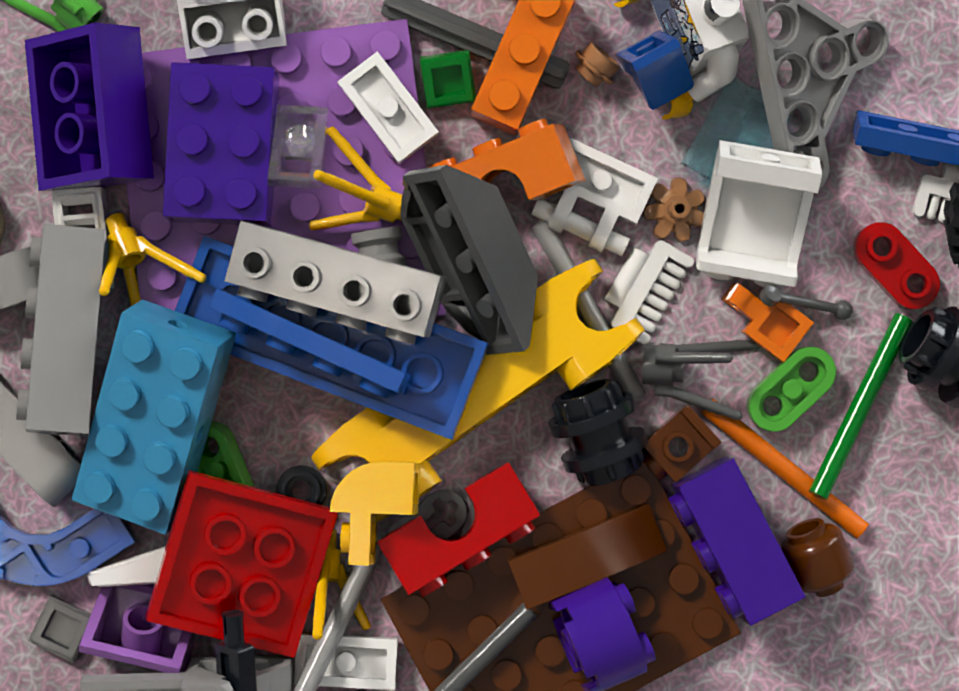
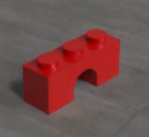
(500, 511)

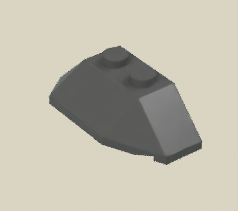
(471, 239)

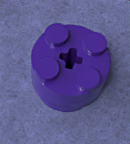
(601, 635)

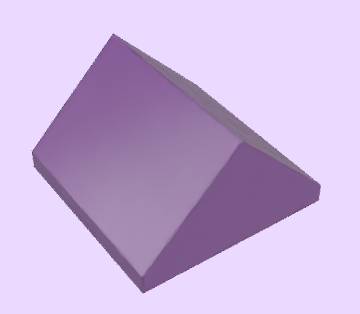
(122, 634)

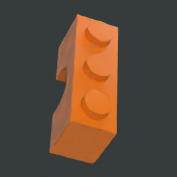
(520, 63)
(539, 158)

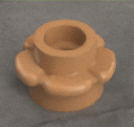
(596, 65)

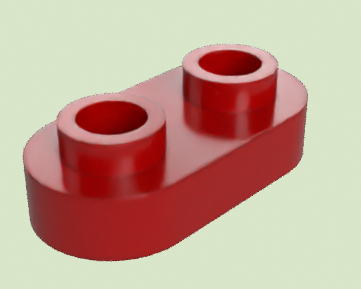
(895, 268)

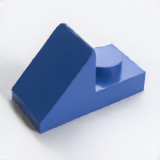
(657, 68)

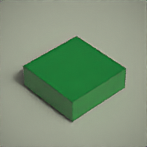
(448, 79)

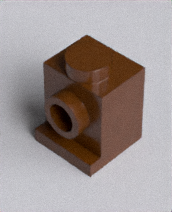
(693, 430)

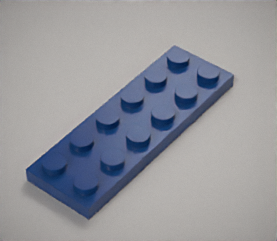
(440, 365)

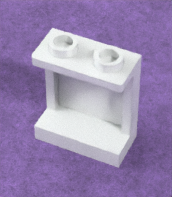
(756, 214)

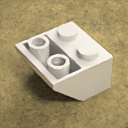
(230, 26)

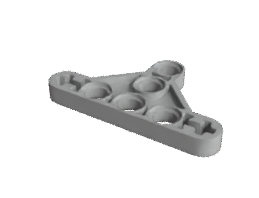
(810, 89)

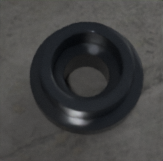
(304, 473)

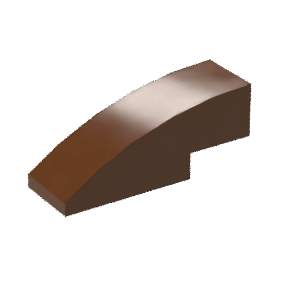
(586, 556)

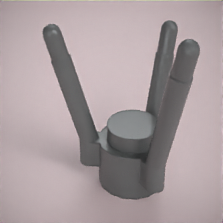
(667, 364)

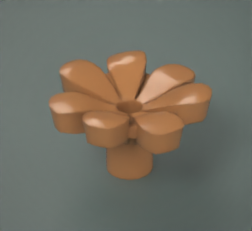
(665, 214)

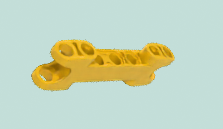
(556, 345)

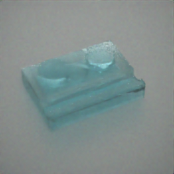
(735, 118)

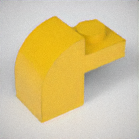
(373, 491)

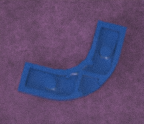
(64, 553)

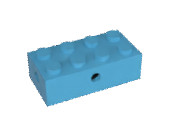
(152, 414)

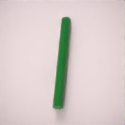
(860, 406)

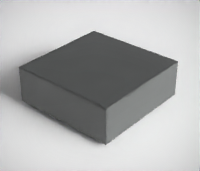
(60, 628)

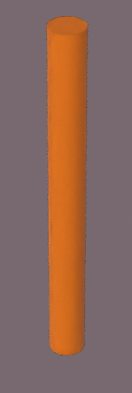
(787, 471)

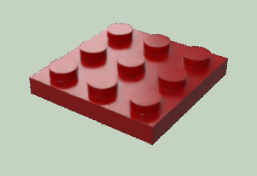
(245, 554)

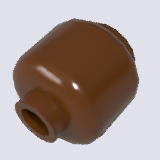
(818, 556)

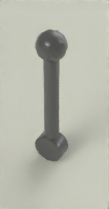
(772, 295)

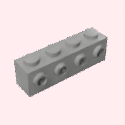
(335, 280)
(64, 330)

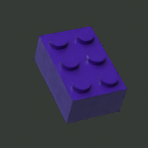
(89, 107)
(220, 143)
(735, 541)

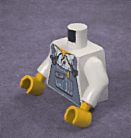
(711, 42)

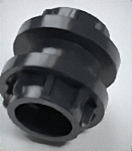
(932, 353)
(598, 432)

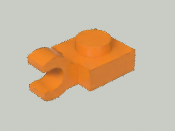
(772, 328)

